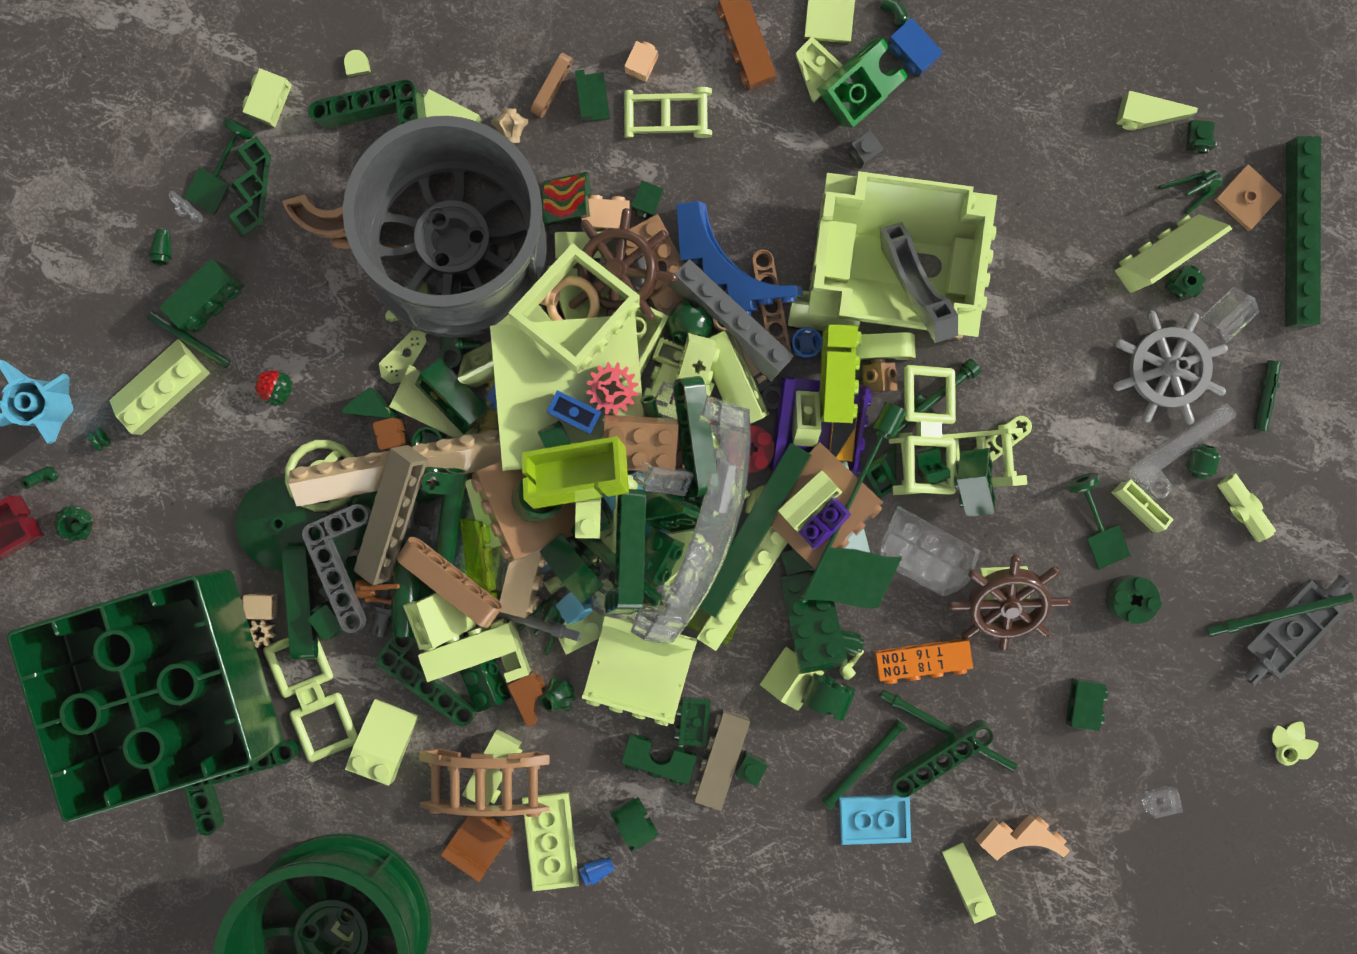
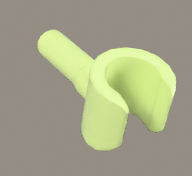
(847, 671)

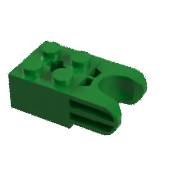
(860, 85)

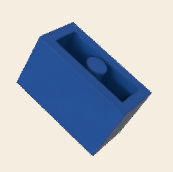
(914, 48)
(573, 412)

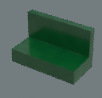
(592, 96)

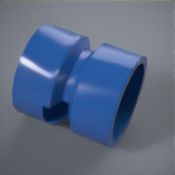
(806, 343)

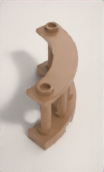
(480, 764)

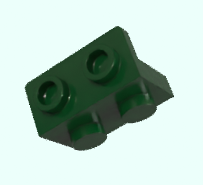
(660, 556)
(485, 685)
(694, 721)

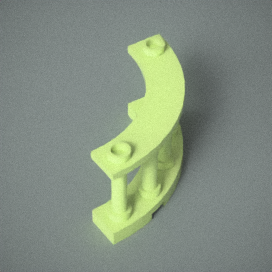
(1009, 476)

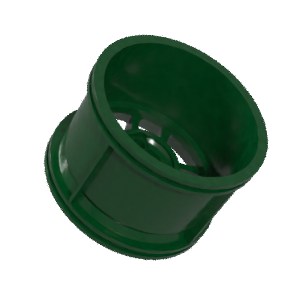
(347, 858)

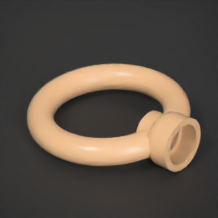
(553, 297)

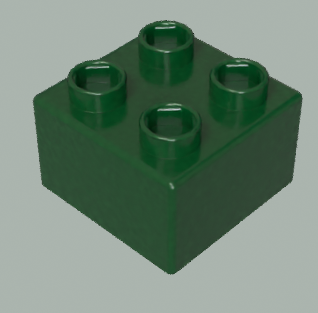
(145, 693)

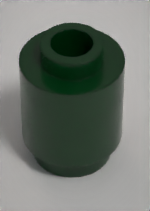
(852, 642)

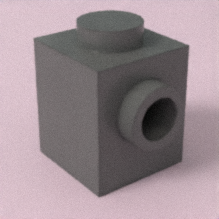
(865, 149)

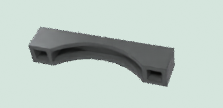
(932, 308)
(760, 345)

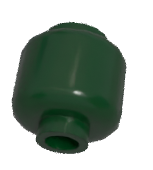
(1203, 461)

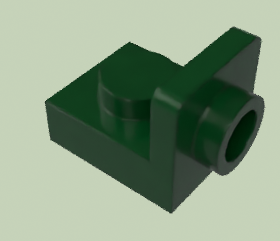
(1201, 136)

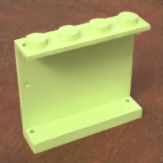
(638, 673)

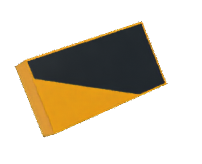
(842, 440)

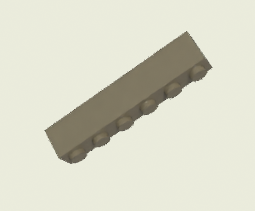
(390, 514)

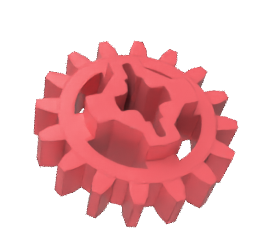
(596, 385)

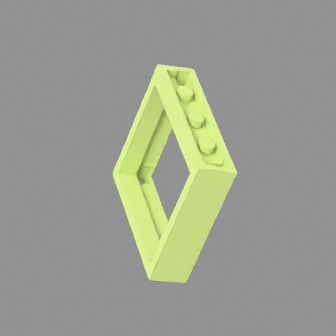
(572, 255)

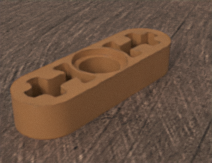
(552, 85)

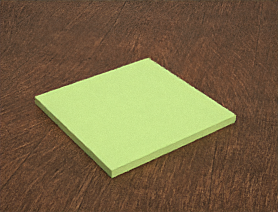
(531, 375)

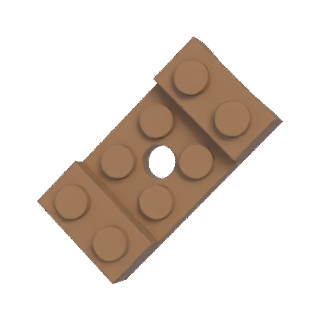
(662, 296)

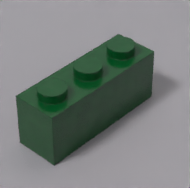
(451, 396)

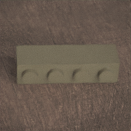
(721, 760)

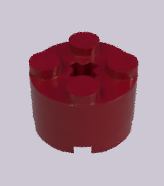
(764, 449)

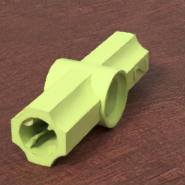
(1246, 507)

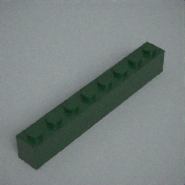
(1303, 232)

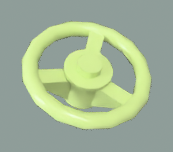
(338, 451)

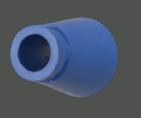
(596, 870)

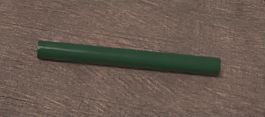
(188, 339)

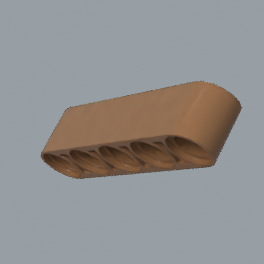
(777, 318)
(449, 582)

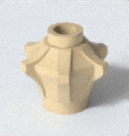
(510, 124)

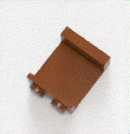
(477, 844)

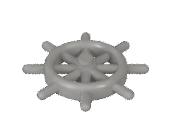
(1171, 367)

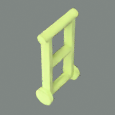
(699, 131)

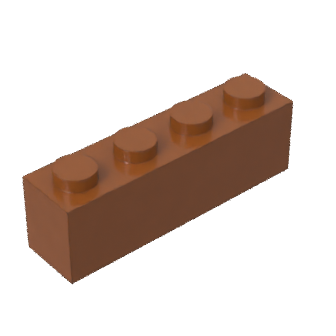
(747, 43)

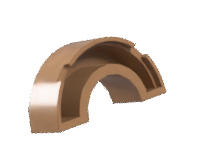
(316, 221)

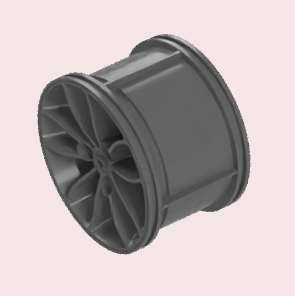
(414, 154)

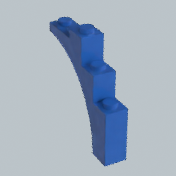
(700, 245)

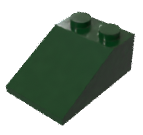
(670, 513)

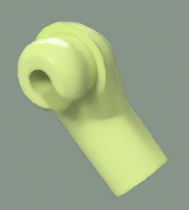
(755, 493)

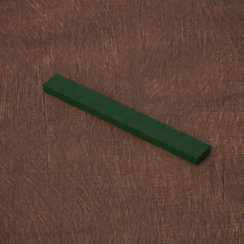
(756, 527)

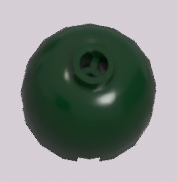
(688, 319)

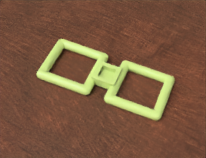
(929, 429)
(311, 699)

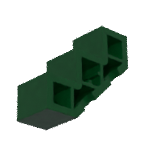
(251, 187)

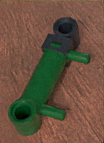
(455, 344)

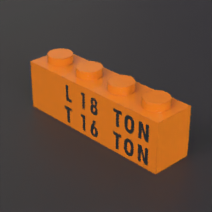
(922, 660)

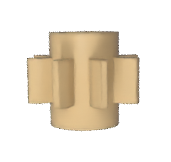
(265, 628)

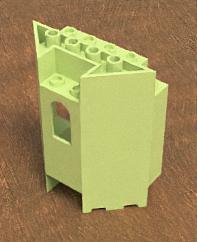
(943, 220)

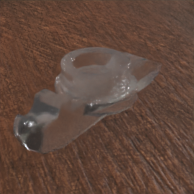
(184, 208)

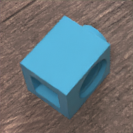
(572, 609)

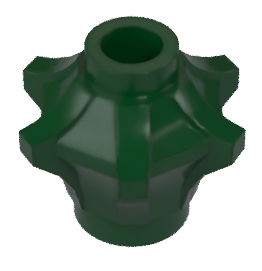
(558, 696)

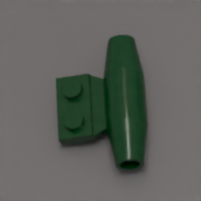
(410, 590)

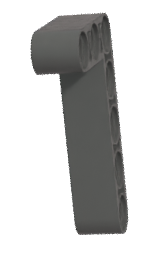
(335, 563)

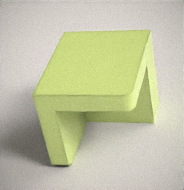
(515, 665)

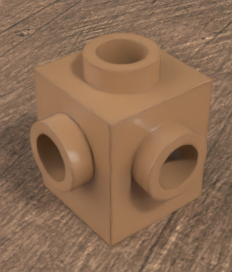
(880, 376)

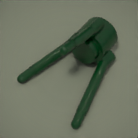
(1206, 184)
(550, 611)

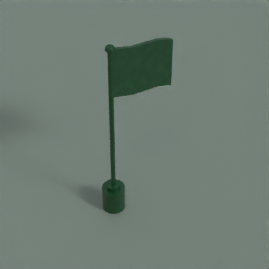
(853, 574)

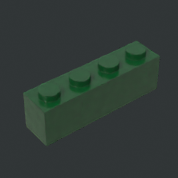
(352, 540)

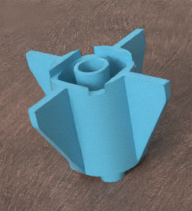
(35, 402)

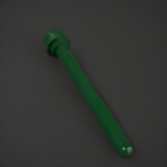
(969, 370)

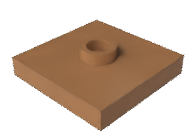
(1248, 197)

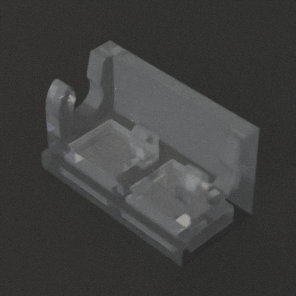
(664, 480)

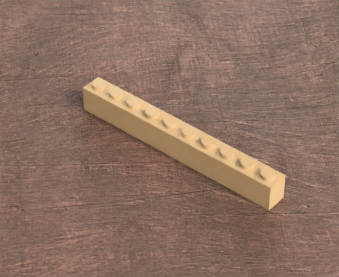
(364, 473)

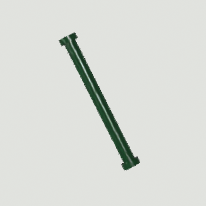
(864, 764)

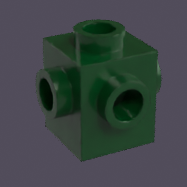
(1178, 282)

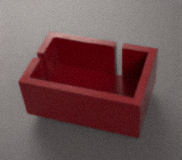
(15, 526)

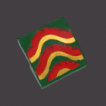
(566, 198)

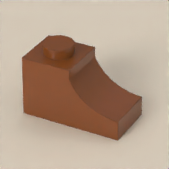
(525, 693)

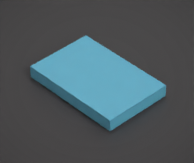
(874, 819)

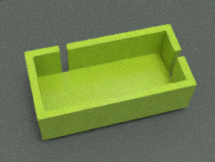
(838, 373)
(575, 472)

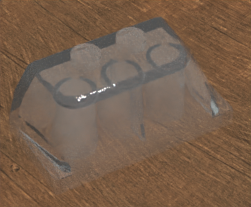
(928, 553)

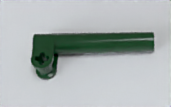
(451, 484)

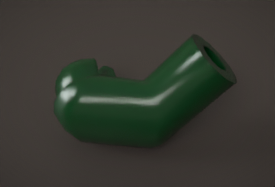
(898, 10)
(36, 477)

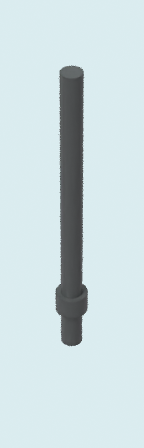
(557, 630)

